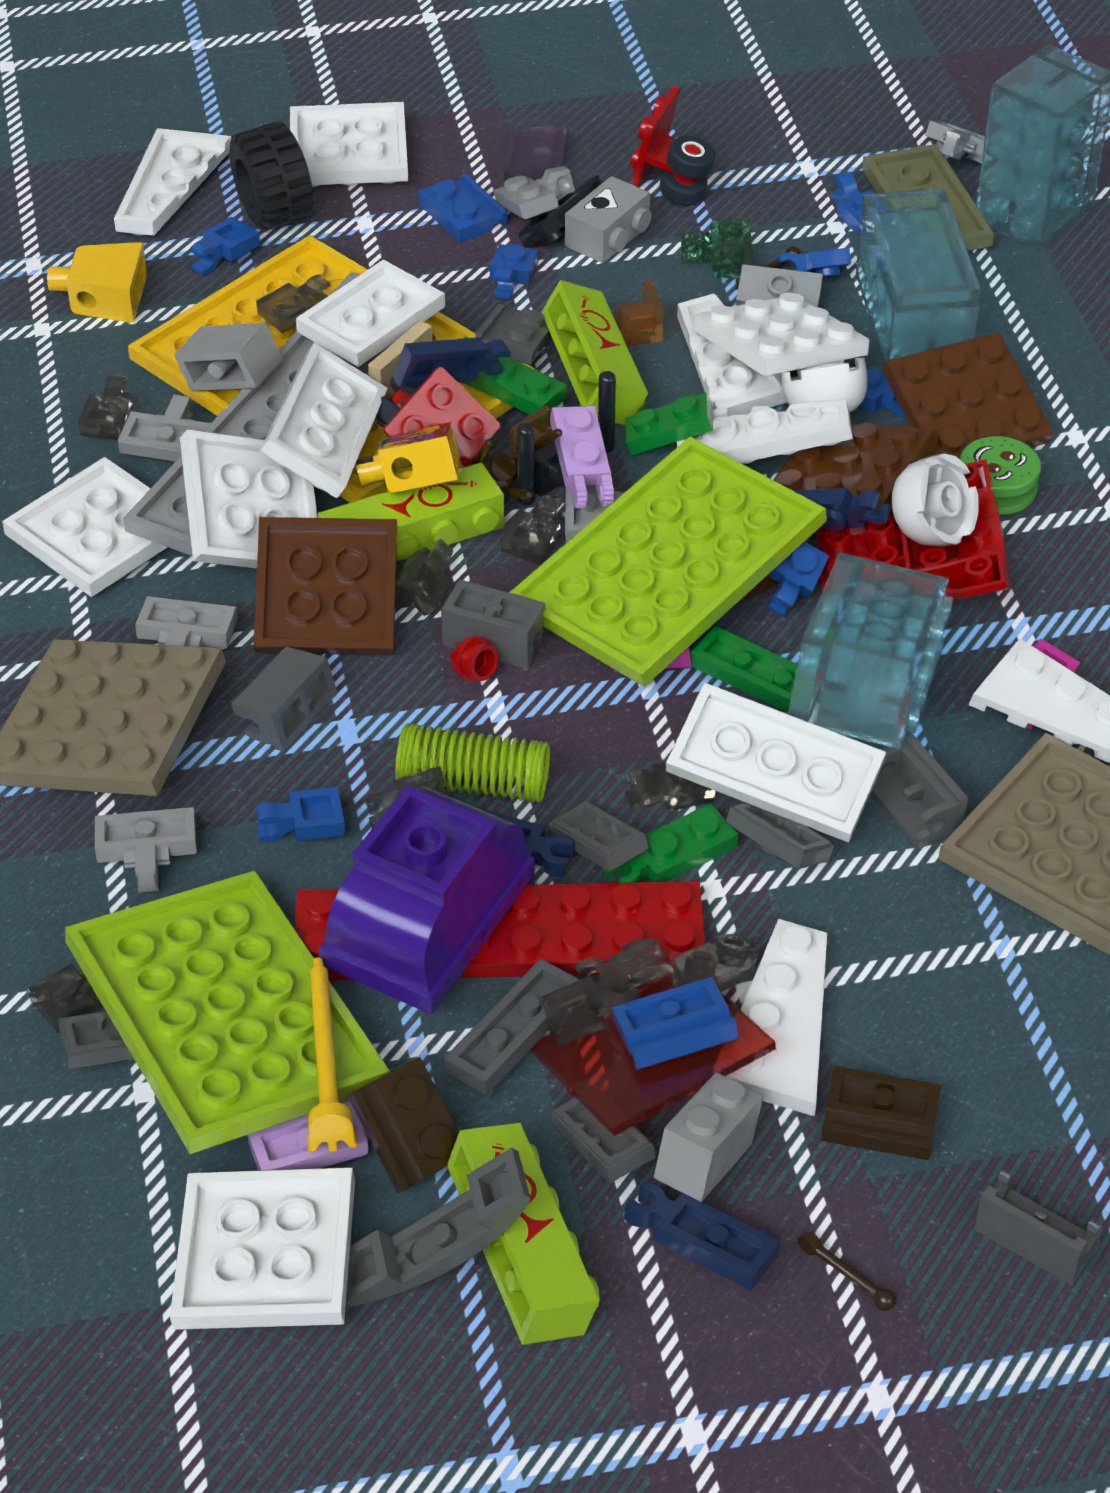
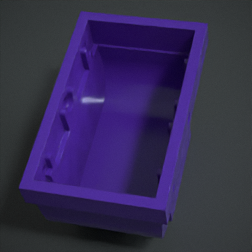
(424, 896)

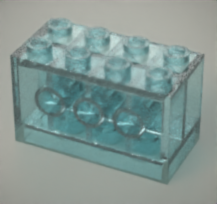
(1043, 145)
(915, 272)
(871, 650)

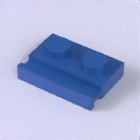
(462, 208)
(675, 1022)

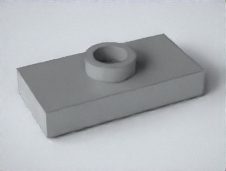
(769, 283)

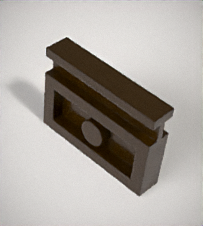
(881, 1112)
(406, 1123)

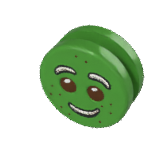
(1012, 468)

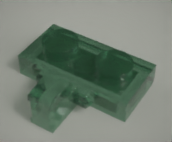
(726, 247)

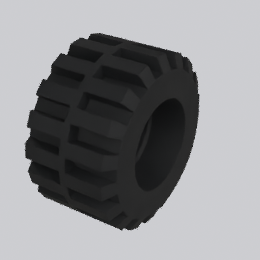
(271, 175)

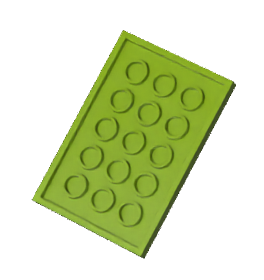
(669, 559)
(219, 1008)

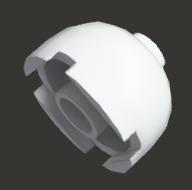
(827, 383)
(934, 501)

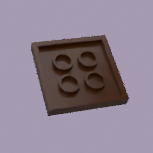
(967, 394)
(859, 464)
(326, 585)

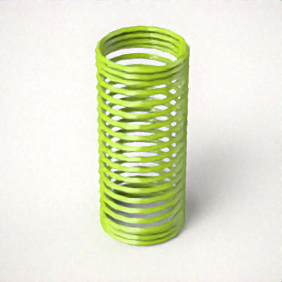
(485, 755)

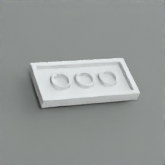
(324, 420)
(776, 762)

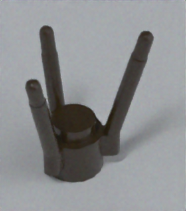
(503, 466)

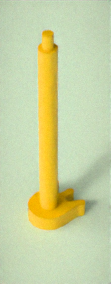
(329, 1119)

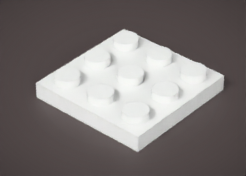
(352, 142)
(780, 334)
(228, 491)
(82, 527)
(264, 1249)

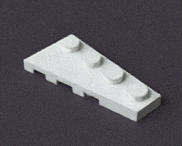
(167, 177)
(723, 376)
(775, 433)
(1048, 696)
(788, 1007)

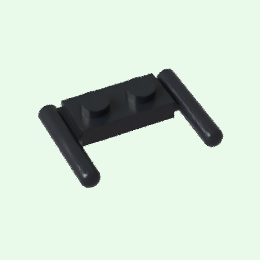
(541, 469)

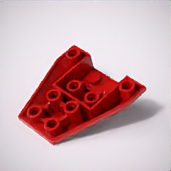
(973, 566)

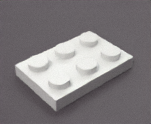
(370, 312)

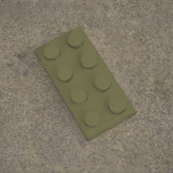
(928, 169)

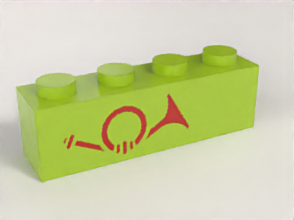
(592, 344)
(436, 511)
(537, 1256)

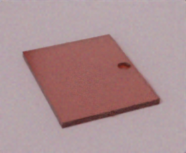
(619, 1095)

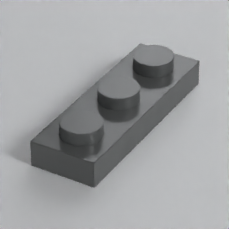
(506, 1030)

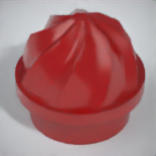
(474, 659)

